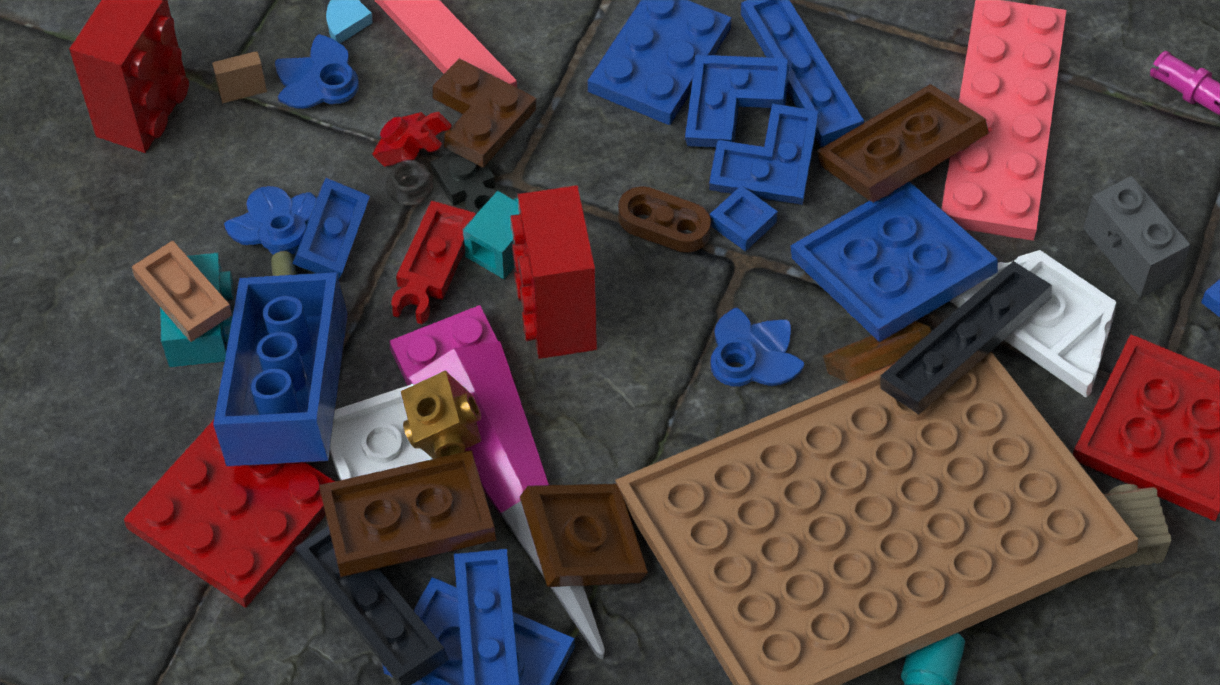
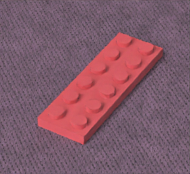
(1013, 86)

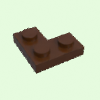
(489, 110)

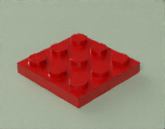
(1158, 427)
(229, 520)

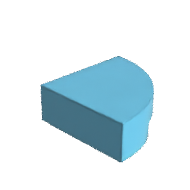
(347, 18)

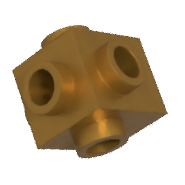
(441, 416)

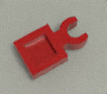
(407, 135)

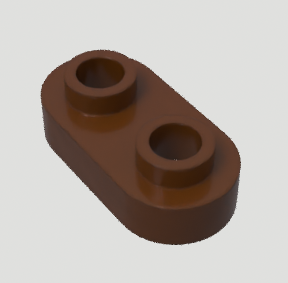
(665, 220)

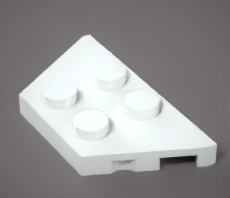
(1068, 330)

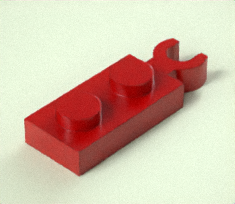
(431, 259)

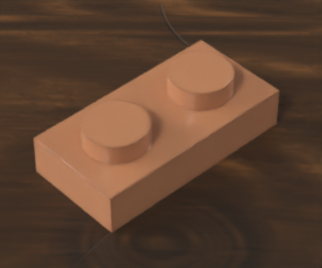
(181, 291)

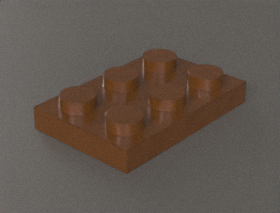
(902, 143)
(407, 513)

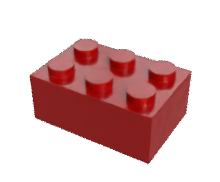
(130, 70)
(554, 272)

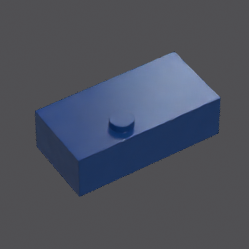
(281, 370)

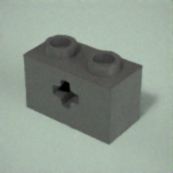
(1136, 236)

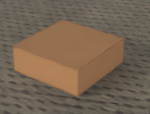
(239, 77)

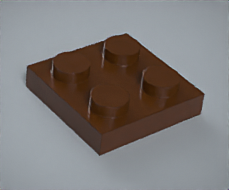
(583, 535)

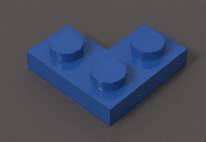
(726, 84)
(777, 169)

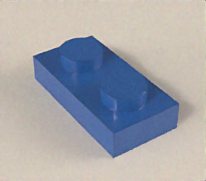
(331, 228)

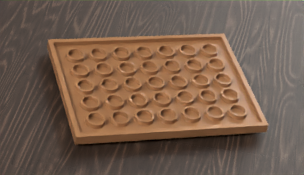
(870, 527)

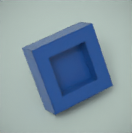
(743, 218)

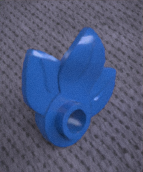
(314, 78)
(272, 220)
(757, 348)

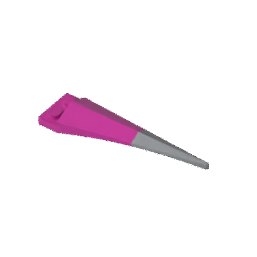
(507, 451)

